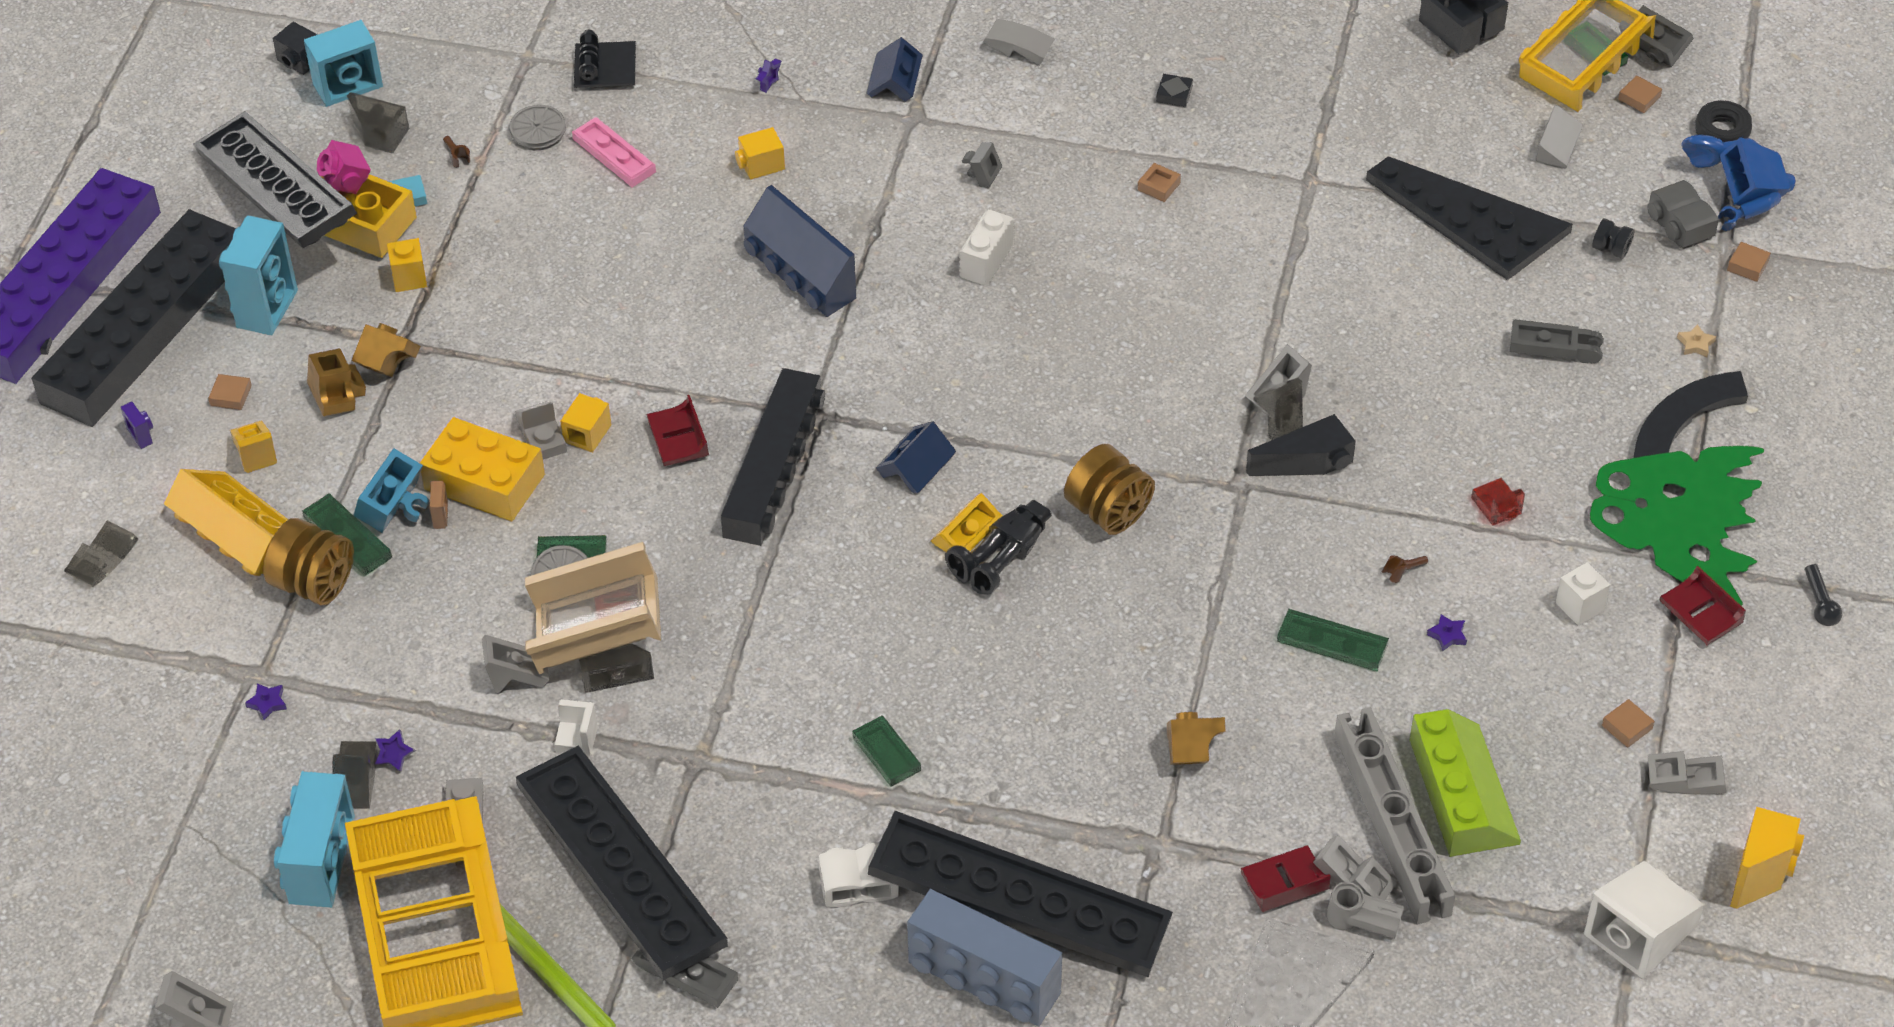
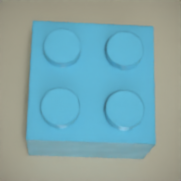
(343, 62)

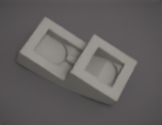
(1027, 41)
(1686, 776)
(1346, 866)

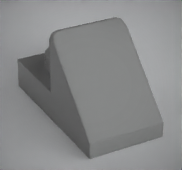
(1285, 367)
(541, 428)
(510, 661)
(191, 1003)

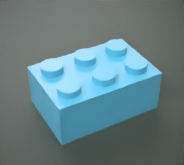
(258, 275)
(314, 839)

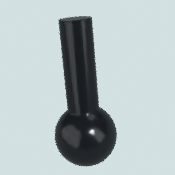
(1826, 611)

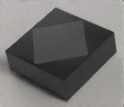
(1174, 90)

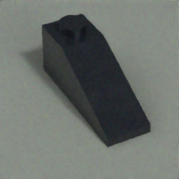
(1306, 451)

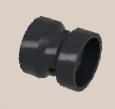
(1613, 238)

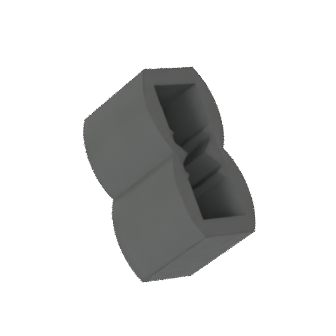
(1682, 214)

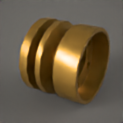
(1109, 489)
(308, 561)

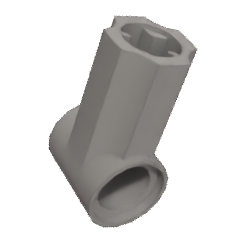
(1365, 911)

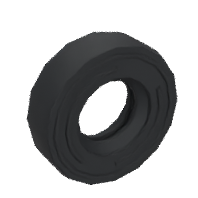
(1724, 111)

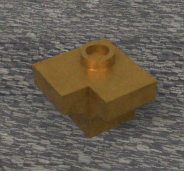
(383, 349)
(334, 382)
(1191, 737)

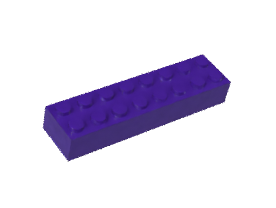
(70, 265)

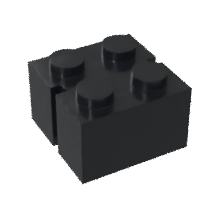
(1463, 21)

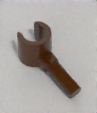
(457, 151)
(1398, 566)

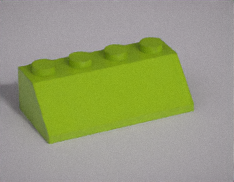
(1462, 783)

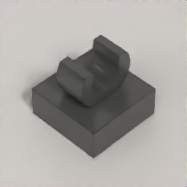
(984, 164)

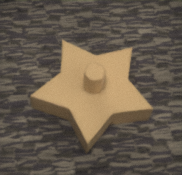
(1696, 341)

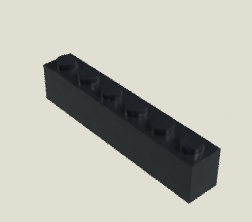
(772, 457)

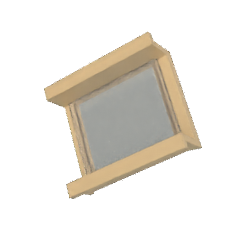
(593, 606)

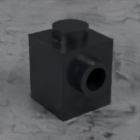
(291, 48)

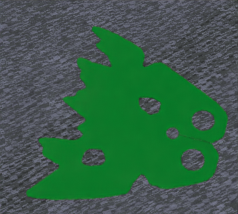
(1686, 520)

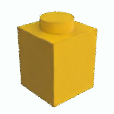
(760, 153)
(407, 265)
(586, 422)

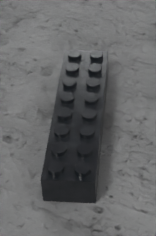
(135, 320)

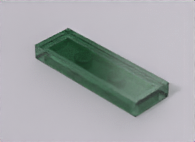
(333, 516)
(1332, 640)

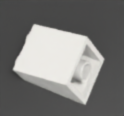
(1642, 917)

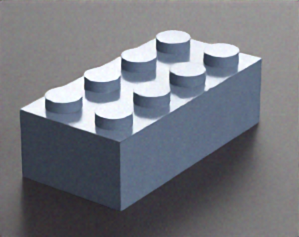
(984, 958)

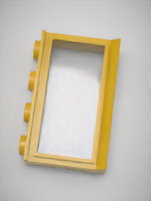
(1582, 47)

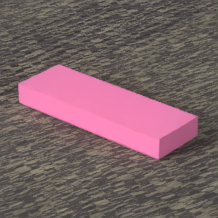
(614, 152)

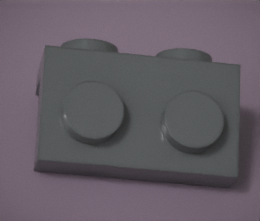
(1668, 39)

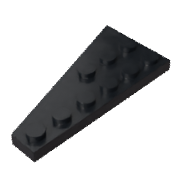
(1481, 223)

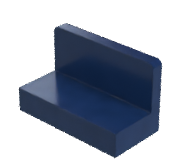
(896, 69)
(918, 456)

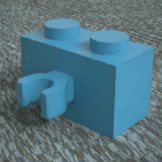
(391, 491)

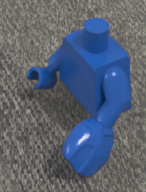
(1752, 172)

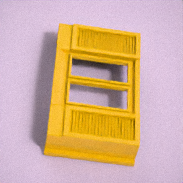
(446, 984)

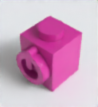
(343, 166)

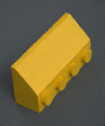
(226, 515)

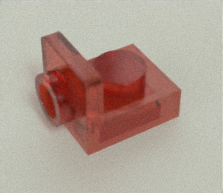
(1498, 501)

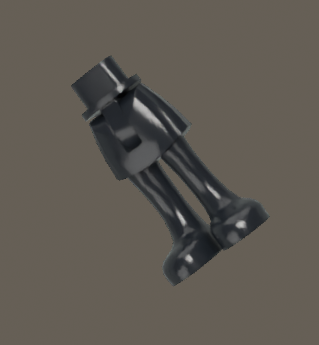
(1012, 533)

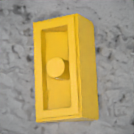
(968, 525)

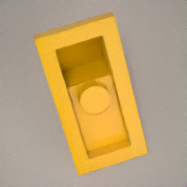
(254, 446)

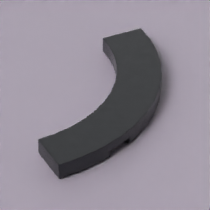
(1683, 405)

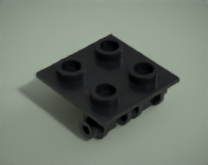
(604, 62)

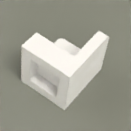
(576, 726)

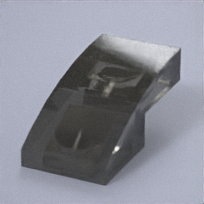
(103, 555)

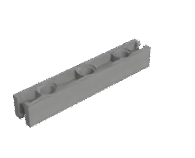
(1400, 834)

